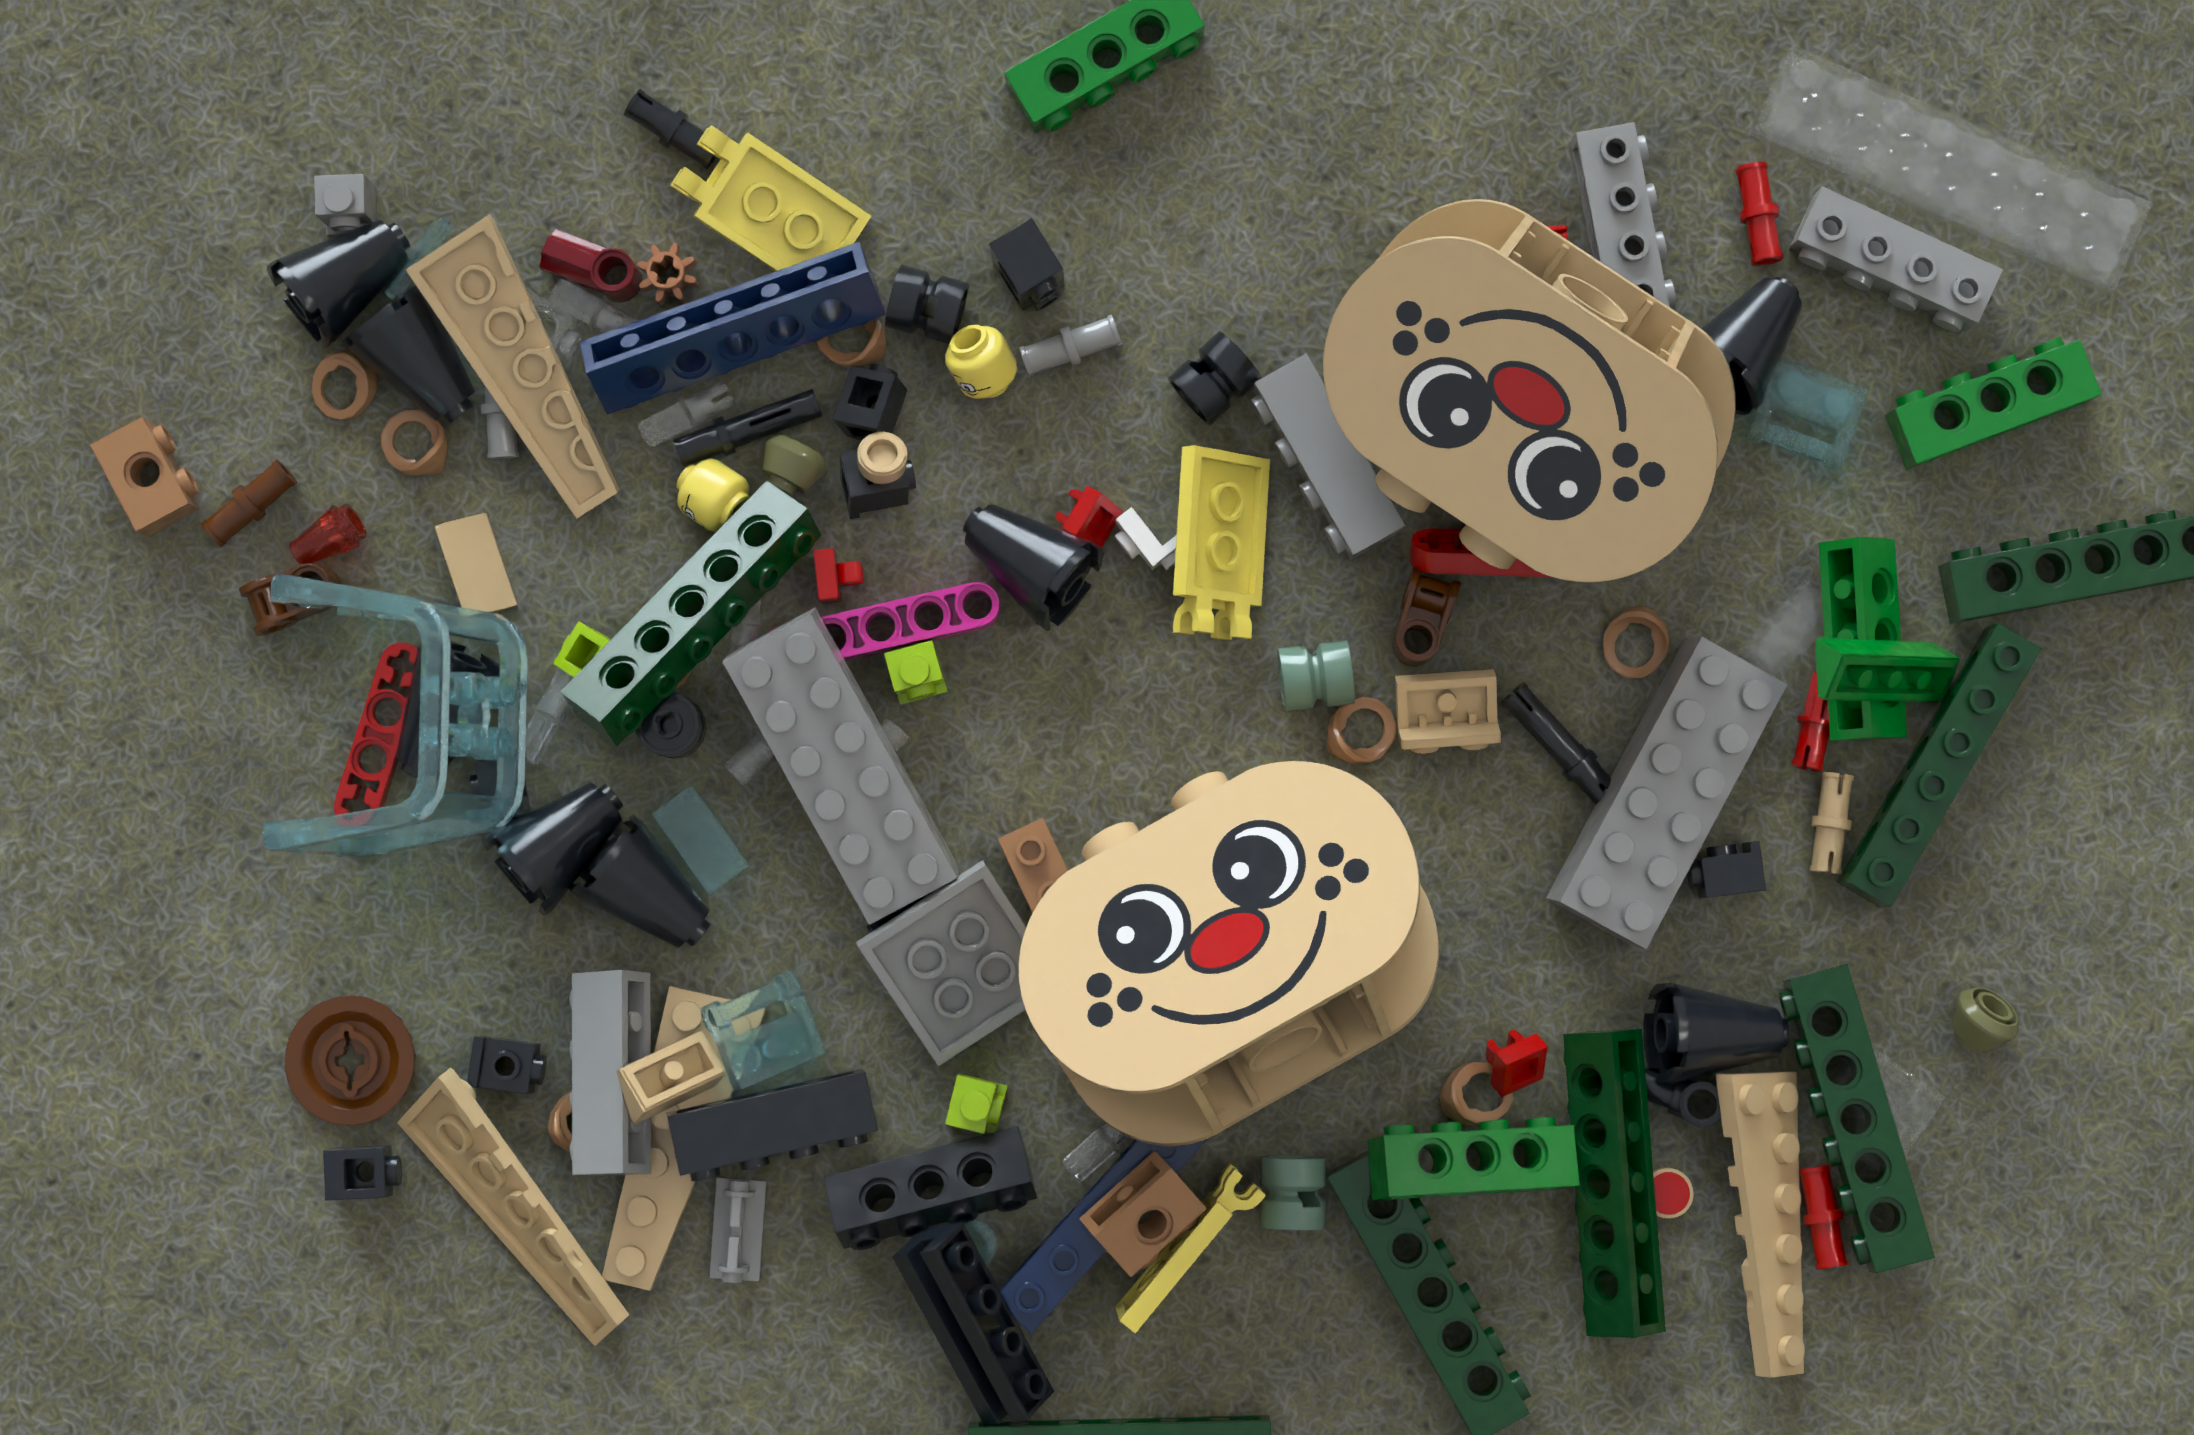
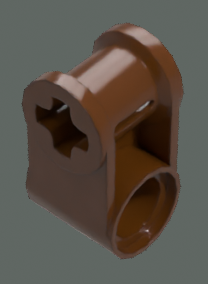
(1425, 608)
(275, 616)

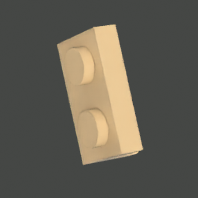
(1447, 710)

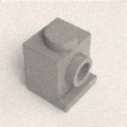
(344, 202)

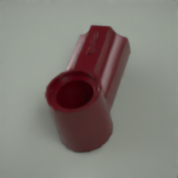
(588, 265)

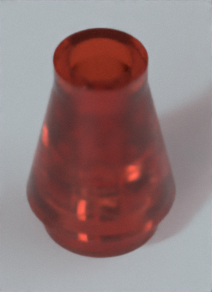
(330, 535)

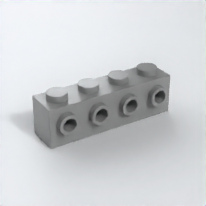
(1621, 207)
(1895, 260)
(1333, 470)
(607, 1034)

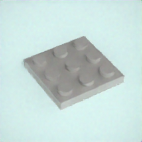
(952, 962)

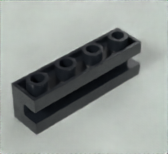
(771, 1123)
(973, 1323)

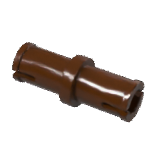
(248, 503)

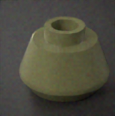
(792, 465)
(1983, 1020)

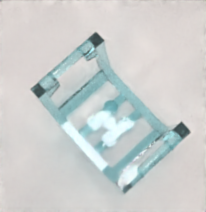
(462, 814)

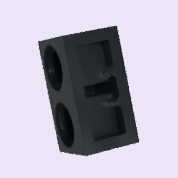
(1028, 266)

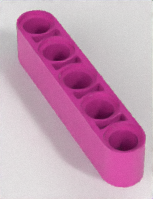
(904, 614)

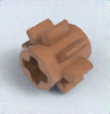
(673, 286)

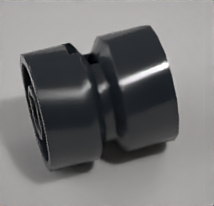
(910, 299)
(1214, 378)
(673, 728)

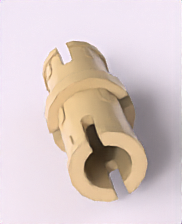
(1831, 823)

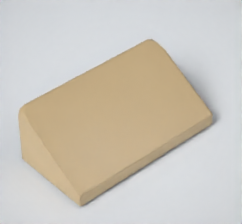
(476, 564)
(669, 1077)

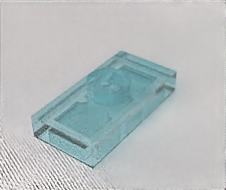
(701, 839)

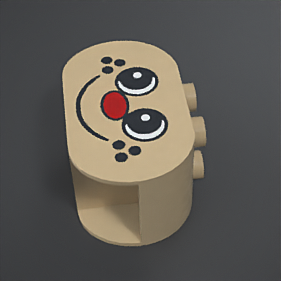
(1529, 394)
(1229, 949)

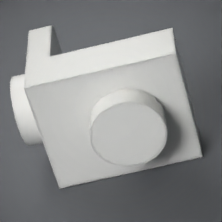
(1139, 540)

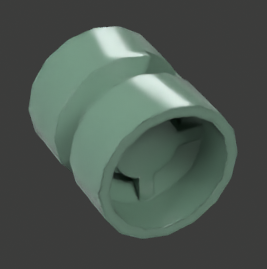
(1316, 676)
(1293, 1192)

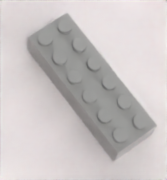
(841, 766)
(1666, 791)

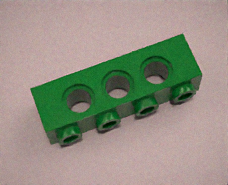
(1074, 55)
(2068, 384)
(1863, 604)
(1548, 1167)

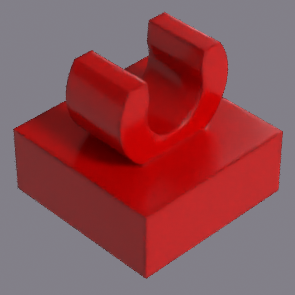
(1091, 516)
(833, 575)
(1517, 1063)

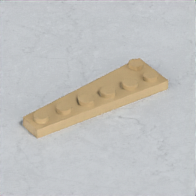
(499, 332)
(1763, 1124)
(491, 1179)

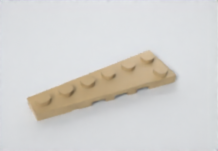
(655, 1201)

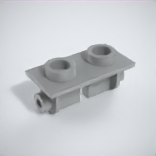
(737, 1230)

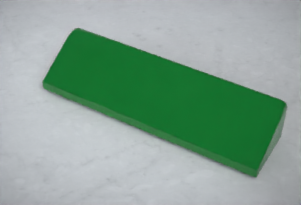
(1883, 670)

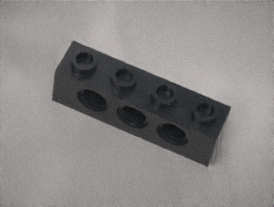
(906, 1177)

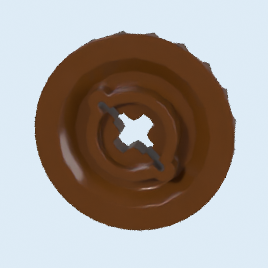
(324, 1035)

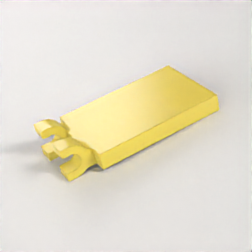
(768, 203)
(1220, 541)
(1185, 1249)

